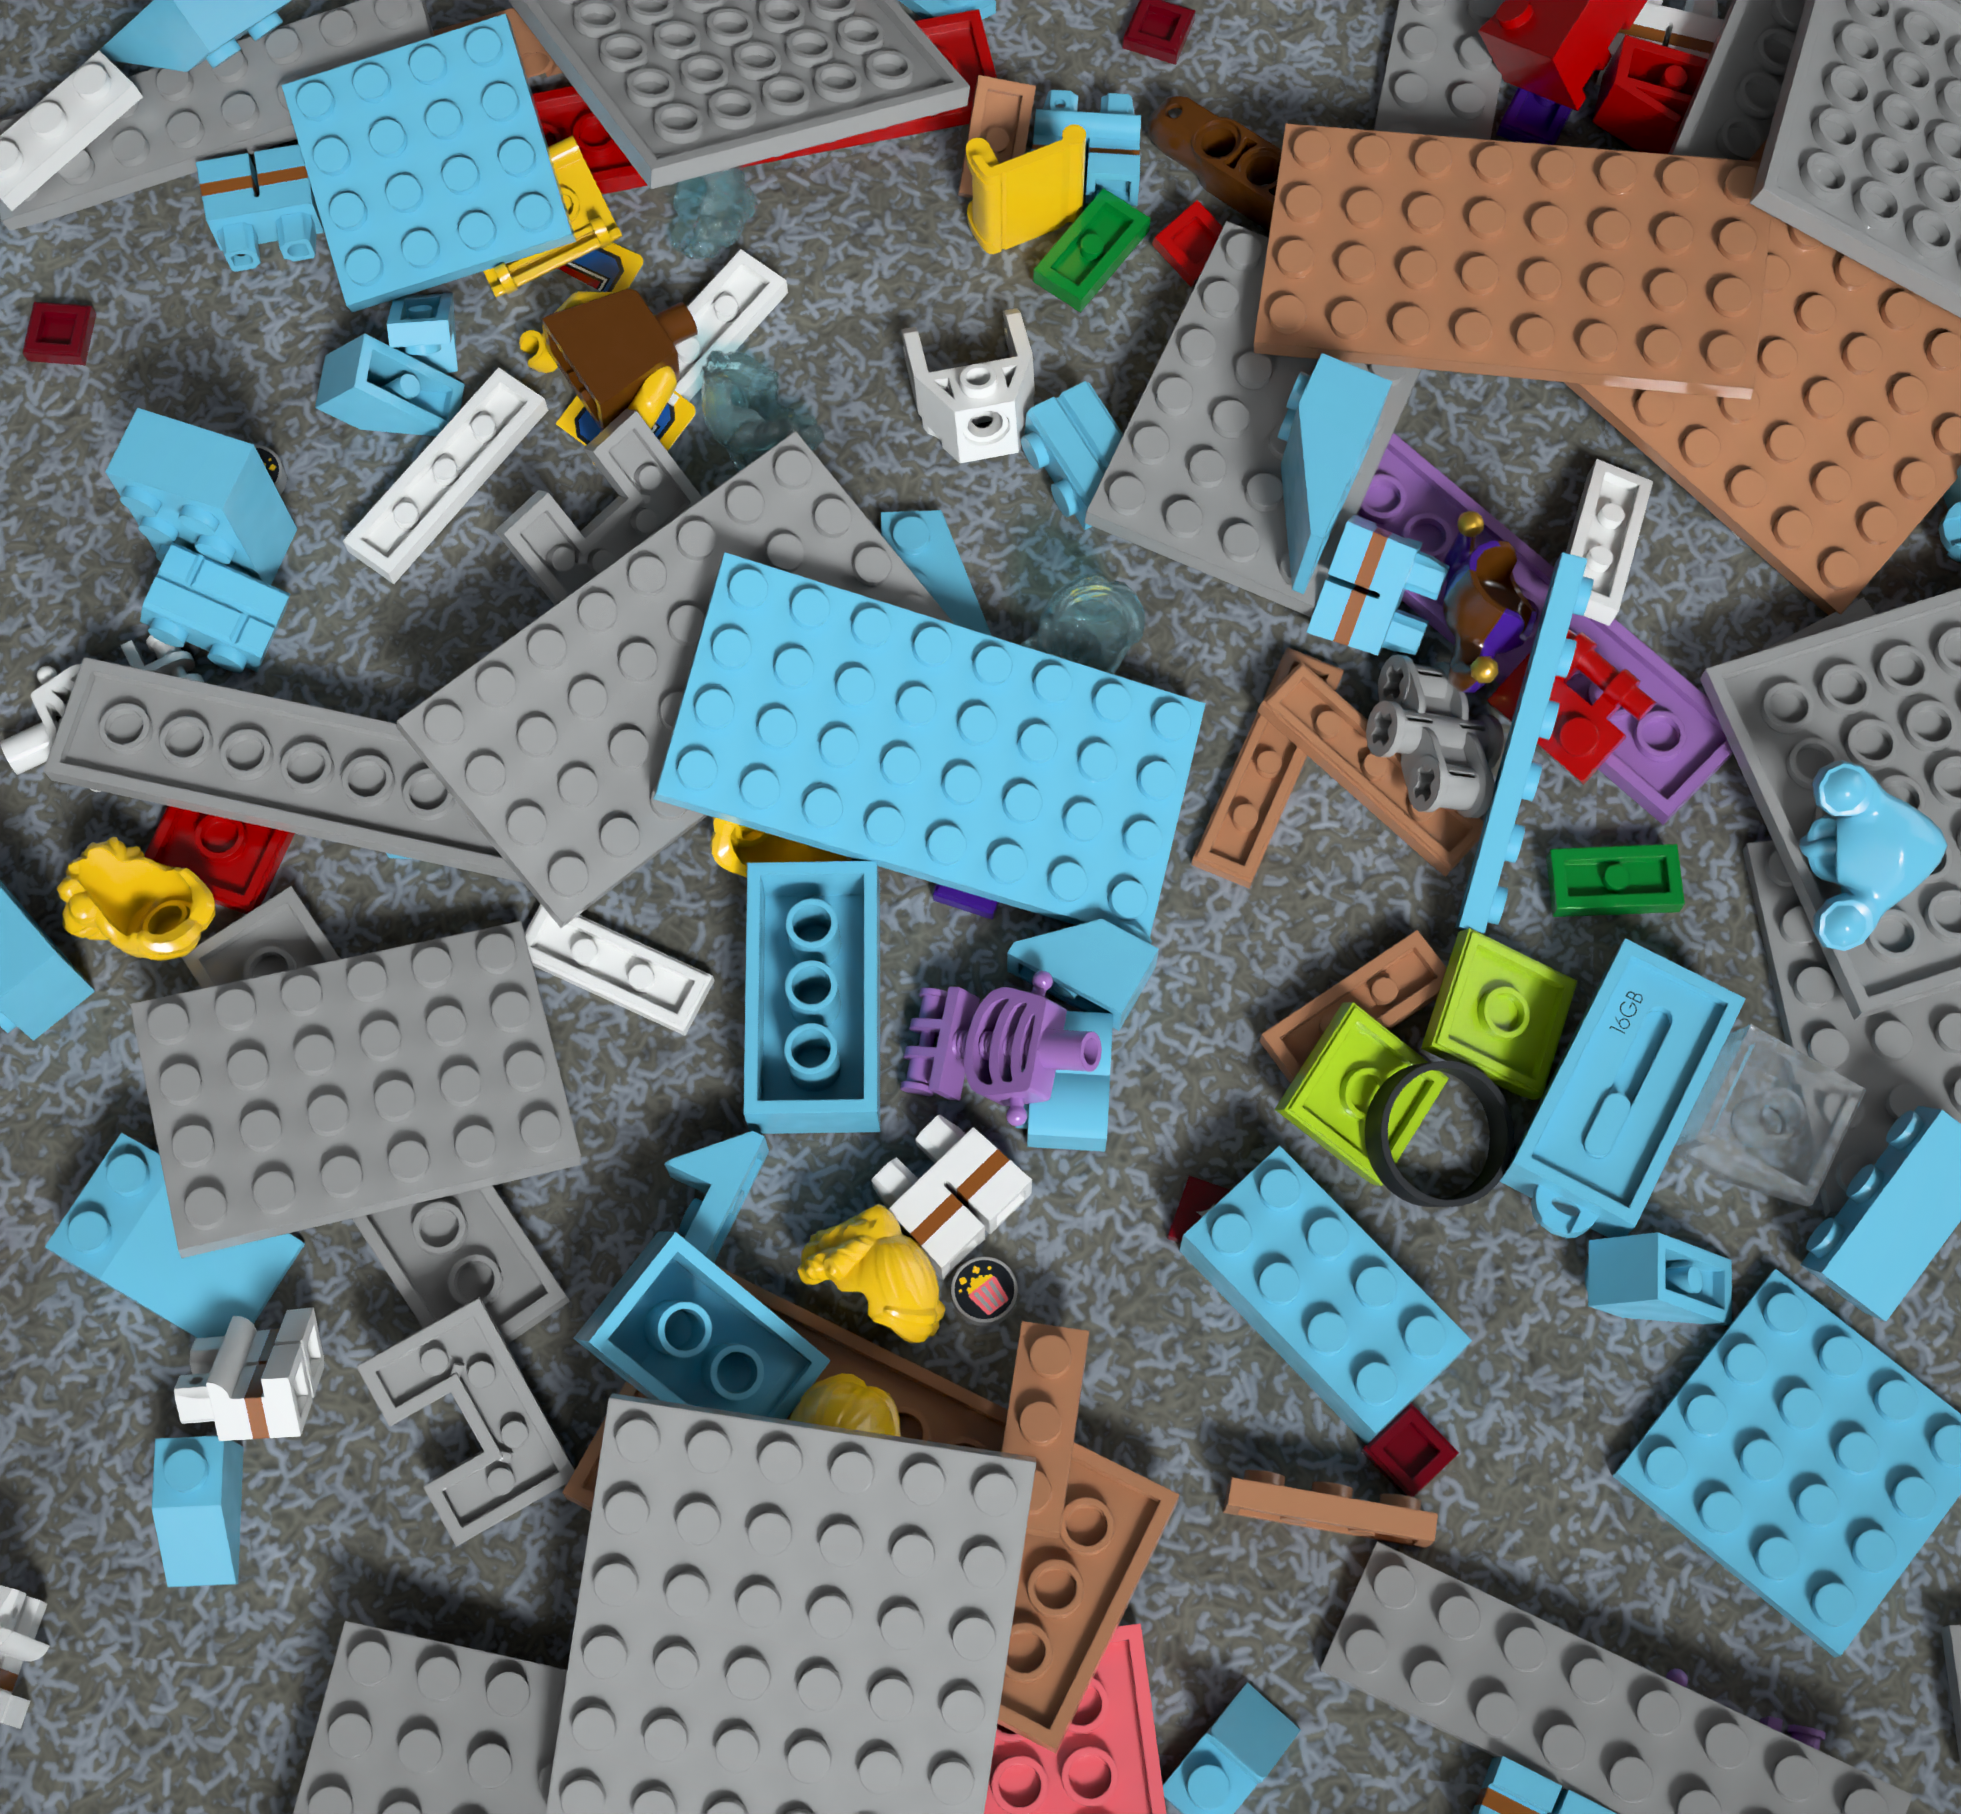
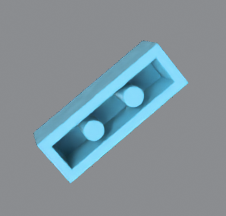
(1893, 1216)

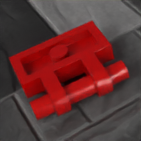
(1582, 732)

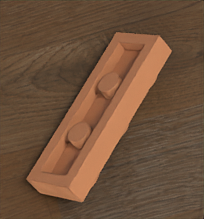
(1385, 988)
(1045, 1415)
(1331, 1509)

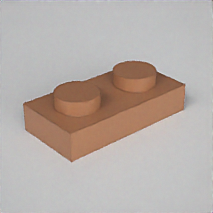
(1000, 117)

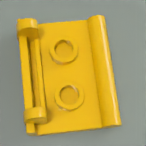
(1027, 192)
(589, 218)

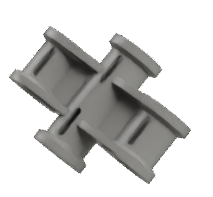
(1441, 749)

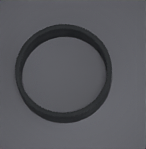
(1500, 1131)

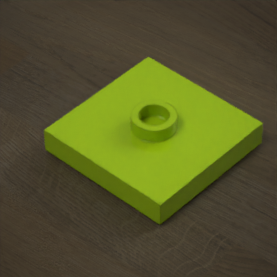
(1499, 1014)
(1340, 1080)

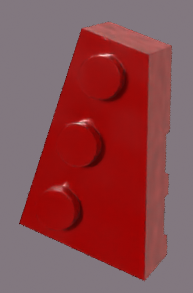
(1555, 43)
(1646, 93)

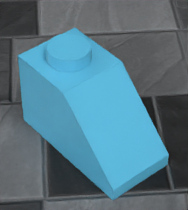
(386, 390)
(1091, 965)
(1659, 1280)
(198, 1509)

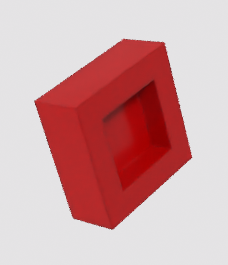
(1189, 241)

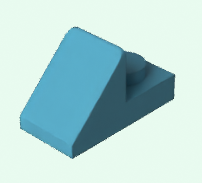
(425, 329)
(726, 1176)
(1231, 1756)

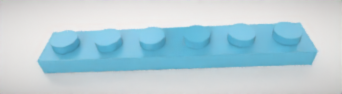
(1532, 719)

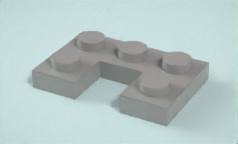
(650, 497)
(519, 1446)

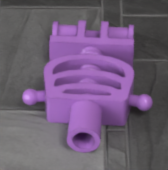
(1002, 1045)

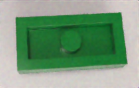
(1091, 250)
(1615, 880)

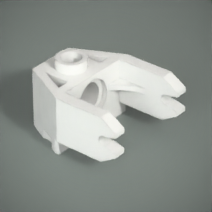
(975, 394)

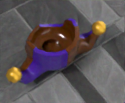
(1482, 605)

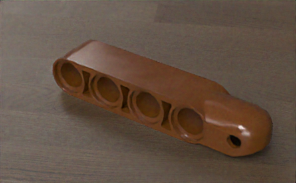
(1198, 141)

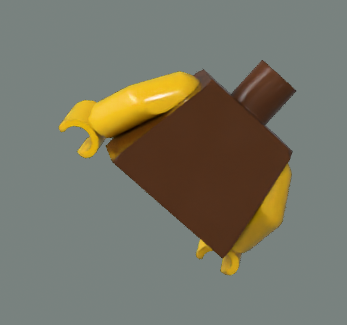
(613, 352)

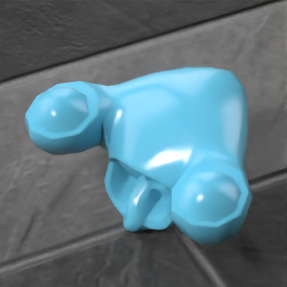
(1868, 847)

